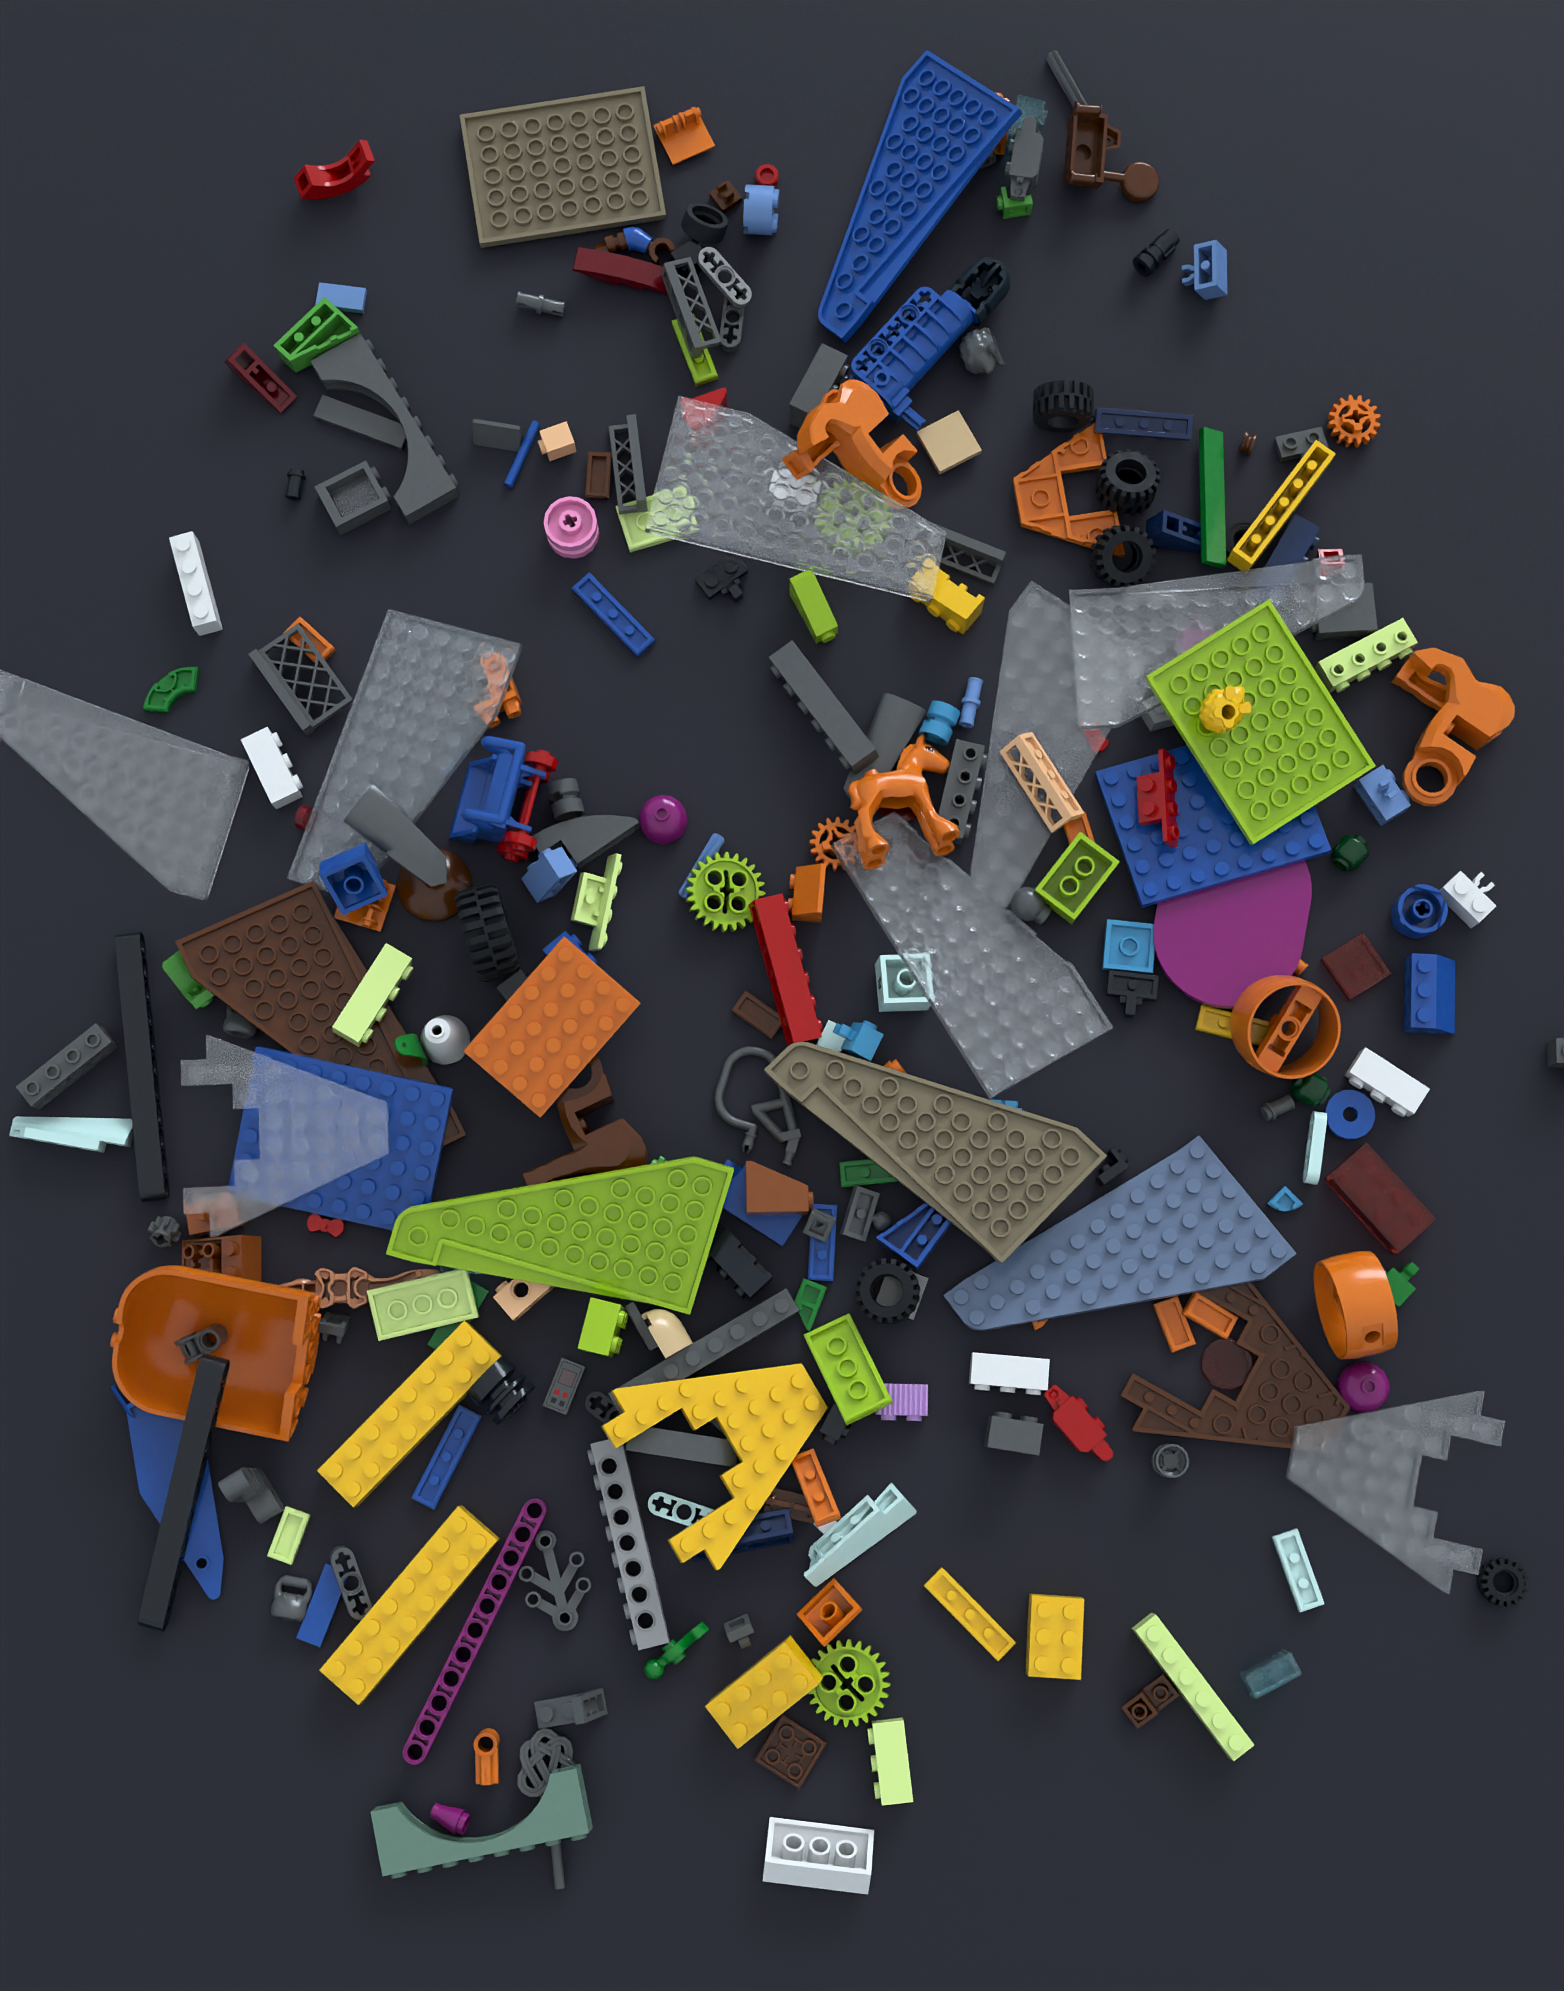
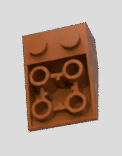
(225, 1255)

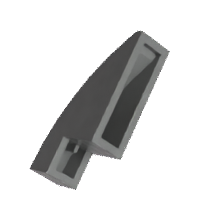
(586, 836)
(684, 1446)

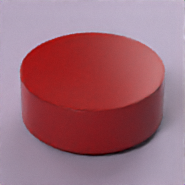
(767, 175)

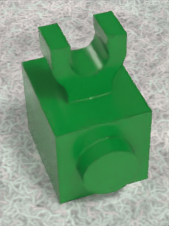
(1399, 1283)

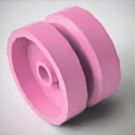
(571, 527)

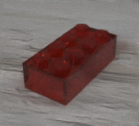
(1379, 1199)

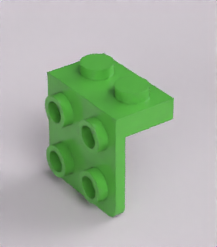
(179, 974)

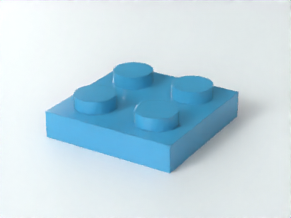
(1128, 947)

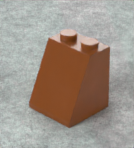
(774, 1193)

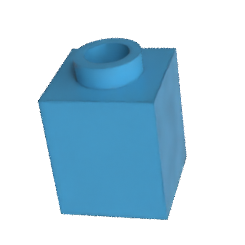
(860, 1039)

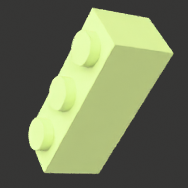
(890, 1761)

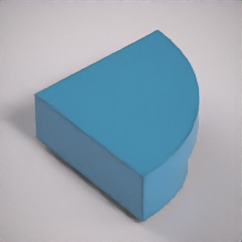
(1284, 1201)

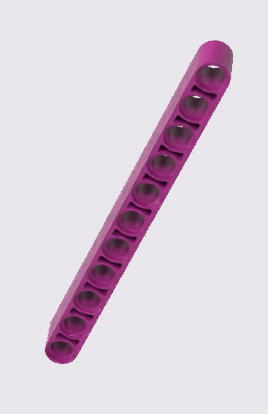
(466, 1639)

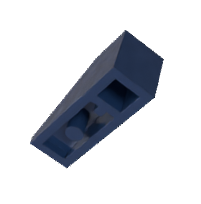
(1174, 532)

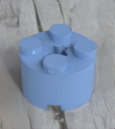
(759, 210)

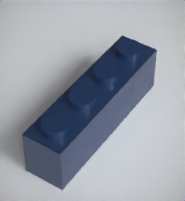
(1295, 542)

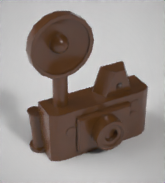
(1086, 156)

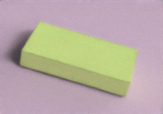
(289, 1535)

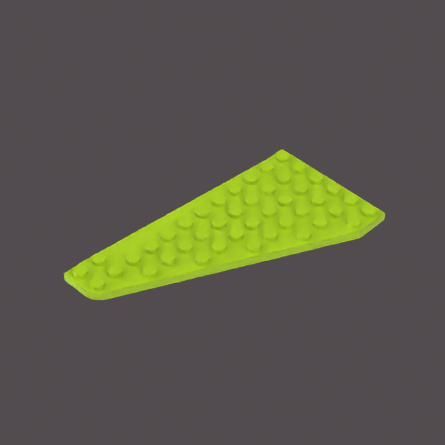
(604, 1233)

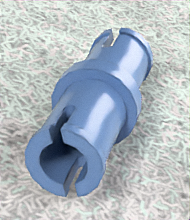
(970, 702)

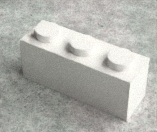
(273, 767)
(1386, 1083)
(1009, 1373)

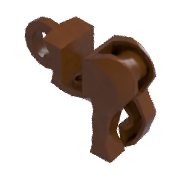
(601, 1151)

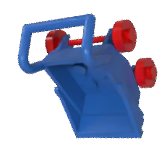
(490, 794)

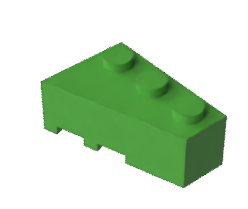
(314, 335)

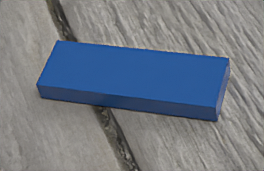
(821, 1253)
(321, 1608)

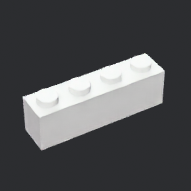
(195, 583)

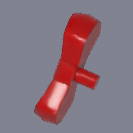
(317, 1223)

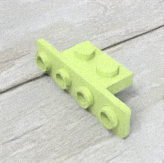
(595, 899)

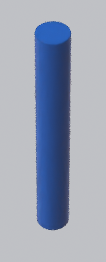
(522, 453)

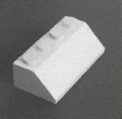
(818, 1855)

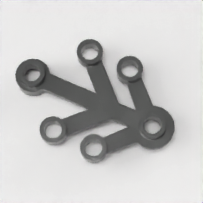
(556, 1585)

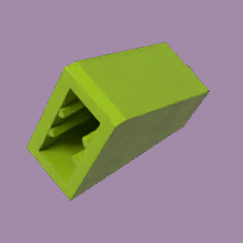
(813, 607)

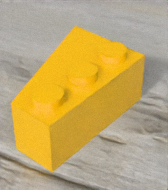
(954, 604)

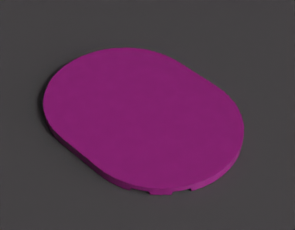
(1234, 934)

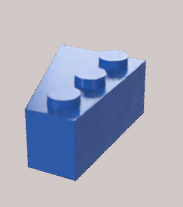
(915, 1235)

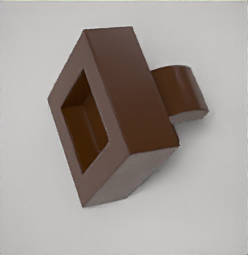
(725, 196)

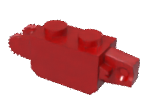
(1076, 1424)

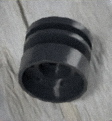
(501, 1390)

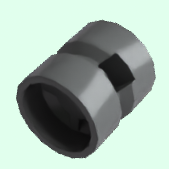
(564, 795)
(1169, 1460)

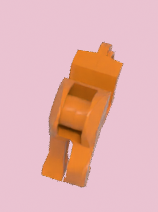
(843, 427)
(1464, 707)

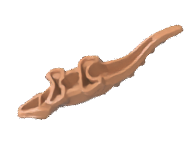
(351, 1287)

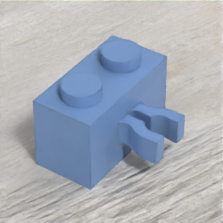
(1208, 270)
(1382, 795)
(549, 873)

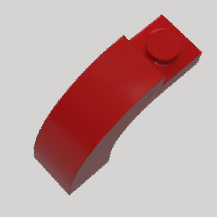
(336, 178)

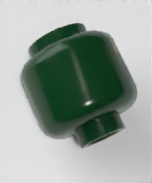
(1349, 853)
(1311, 1089)

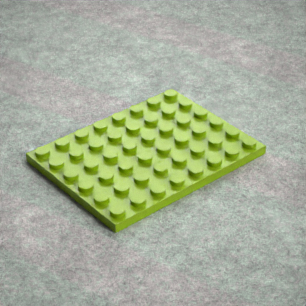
(1291, 743)

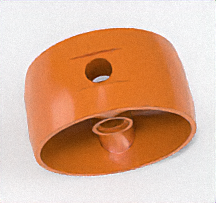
(1295, 1010)
(1355, 1305)

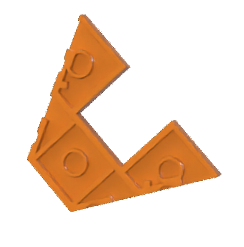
(1042, 495)

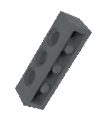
(67, 1066)

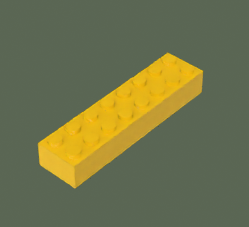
(409, 1414)
(409, 1605)

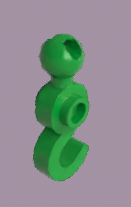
(673, 1652)

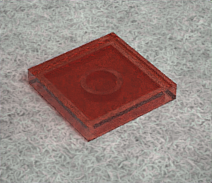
(1355, 966)

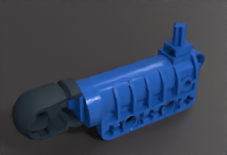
(926, 337)

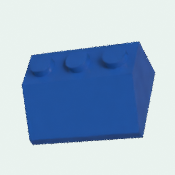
(1429, 994)

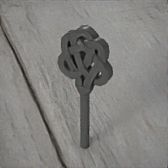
(538, 1750)

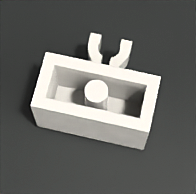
(1467, 899)

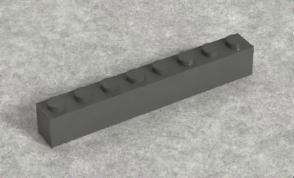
(719, 1342)

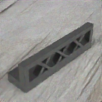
(682, 310)
(636, 462)
(975, 550)

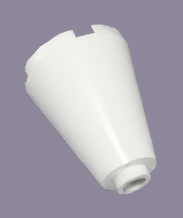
(444, 1039)

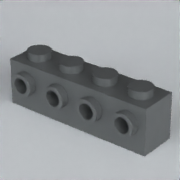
(961, 784)

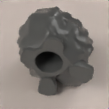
(980, 351)

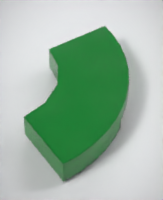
(170, 688)

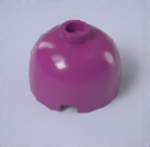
(663, 819)
(1363, 1386)

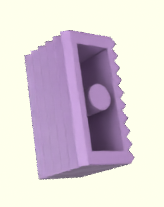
(908, 1400)

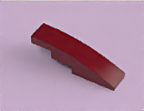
(619, 269)

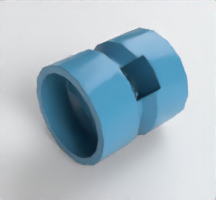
(938, 726)

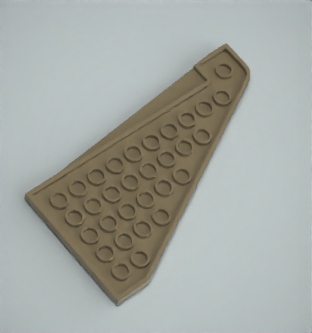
(963, 1155)

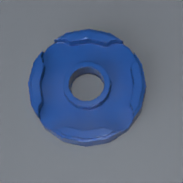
(1359, 1104)

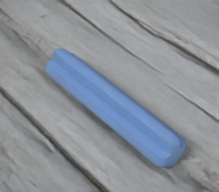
(713, 846)

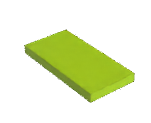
(848, 1369)

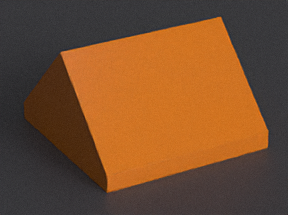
(829, 1612)

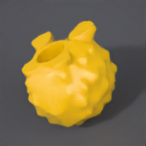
(1224, 709)

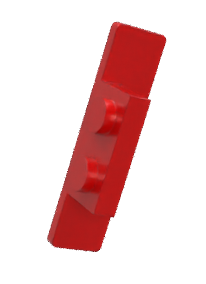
(1157, 798)

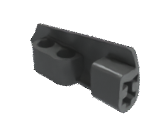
(889, 733)
(398, 837)

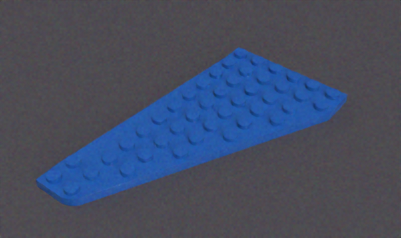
(925, 157)

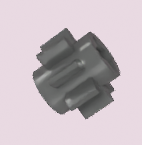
(164, 1231)

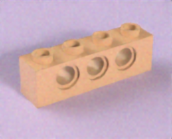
(515, 1305)

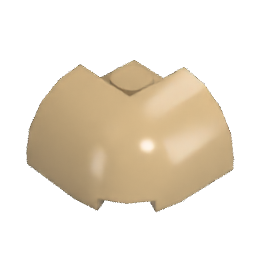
(667, 1331)

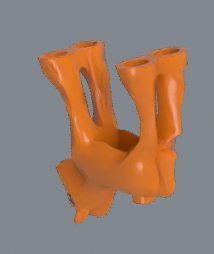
(900, 790)

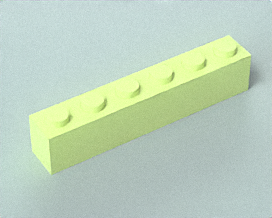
(1192, 1686)

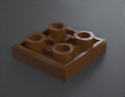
(790, 1751)

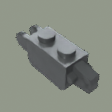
(1025, 159)

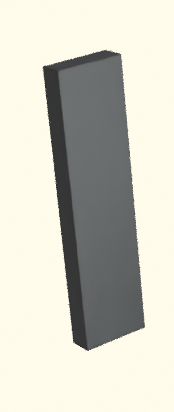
(361, 422)

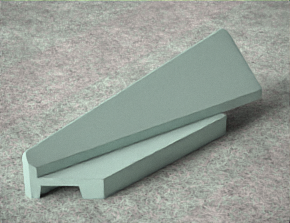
(75, 1132)
(857, 1532)

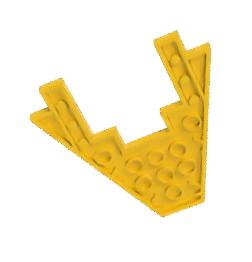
(765, 1421)

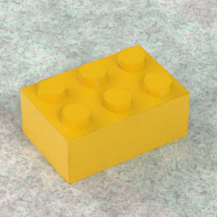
(1054, 1636)

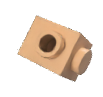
(557, 441)

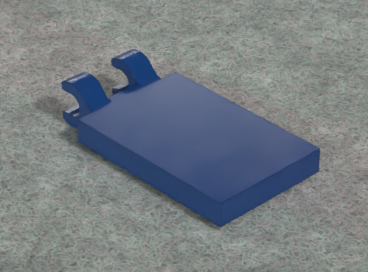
(774, 1227)

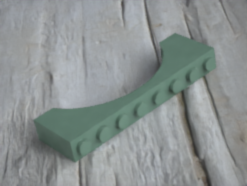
(410, 1845)

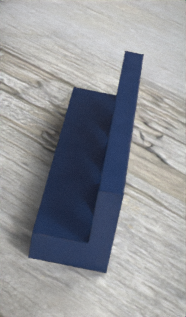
(1143, 424)
(765, 1531)

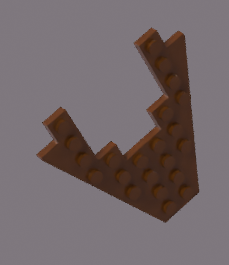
(1277, 1395)

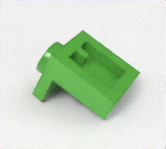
(1013, 208)

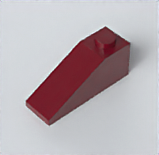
(260, 377)

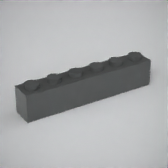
(823, 707)

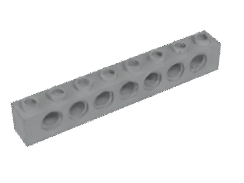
(641, 1636)

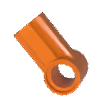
(487, 1758)

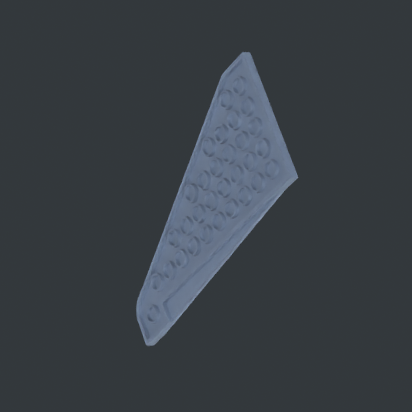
(1150, 1239)

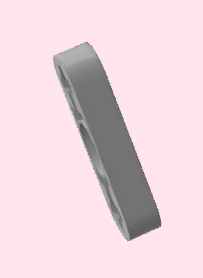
(707, 268)

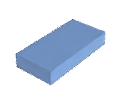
(343, 297)

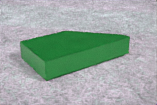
(808, 1301)

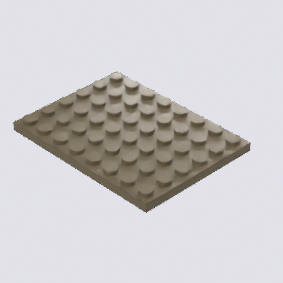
(562, 167)

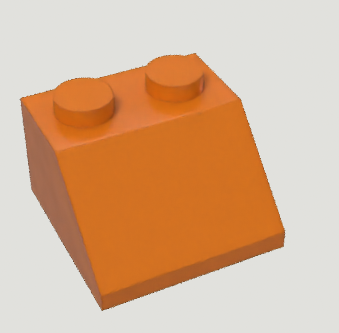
(808, 893)

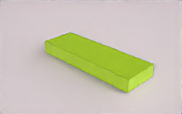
(701, 368)

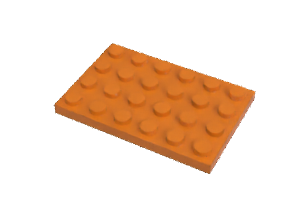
(552, 1027)

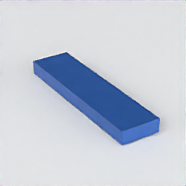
(613, 615)
(446, 1457)

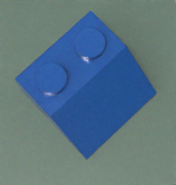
(353, 878)

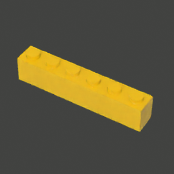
(1281, 506)

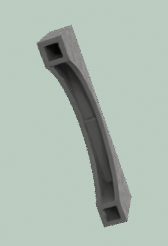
(356, 369)

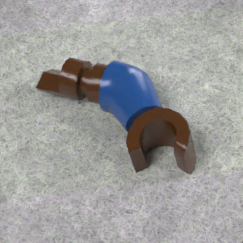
(637, 240)

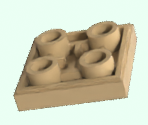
(948, 442)

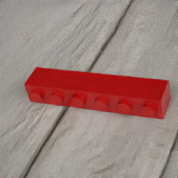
(785, 969)

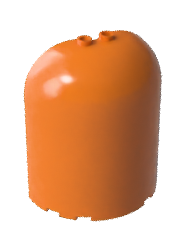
(268, 1346)

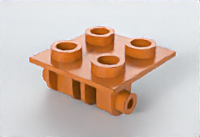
(684, 135)
(371, 915)

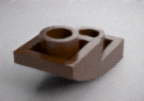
(1150, 1700)

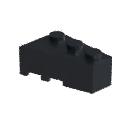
(737, 1264)

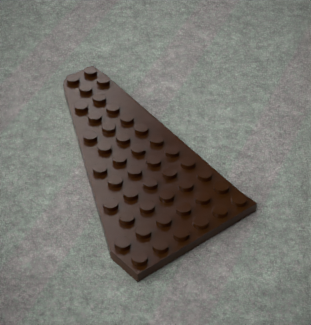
(292, 977)

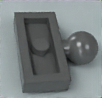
(1297, 444)
(861, 1215)

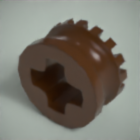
(1248, 443)

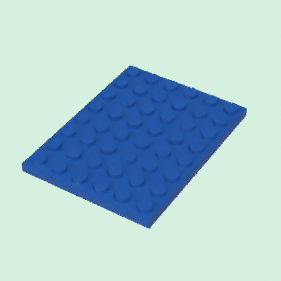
(1210, 841)
(390, 1184)

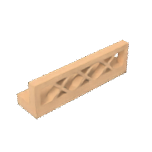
(1049, 780)

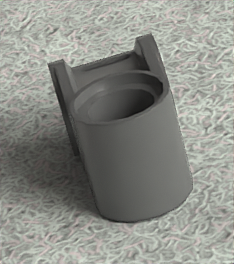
(198, 1342)

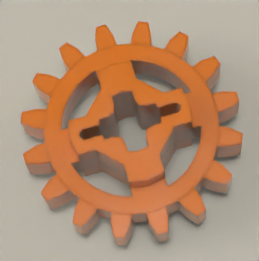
(1360, 415)
(825, 847)

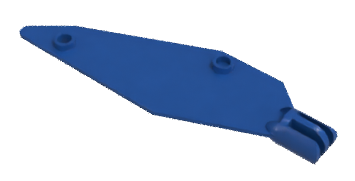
(155, 1449)

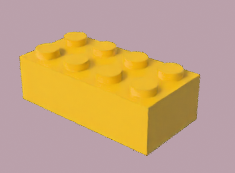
(764, 1692)

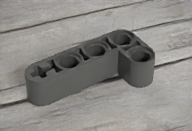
(254, 1488)

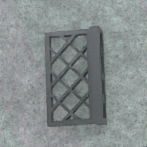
(288, 695)

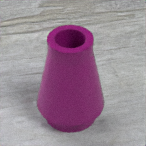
(452, 1818)

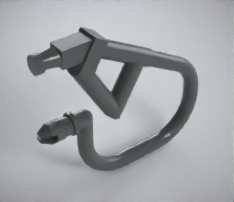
(791, 1136)

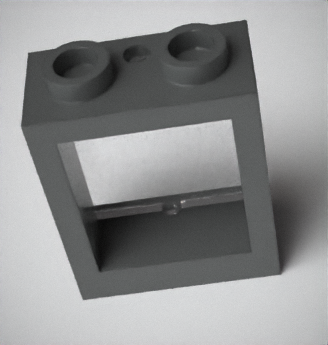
(355, 496)

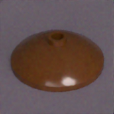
(434, 902)

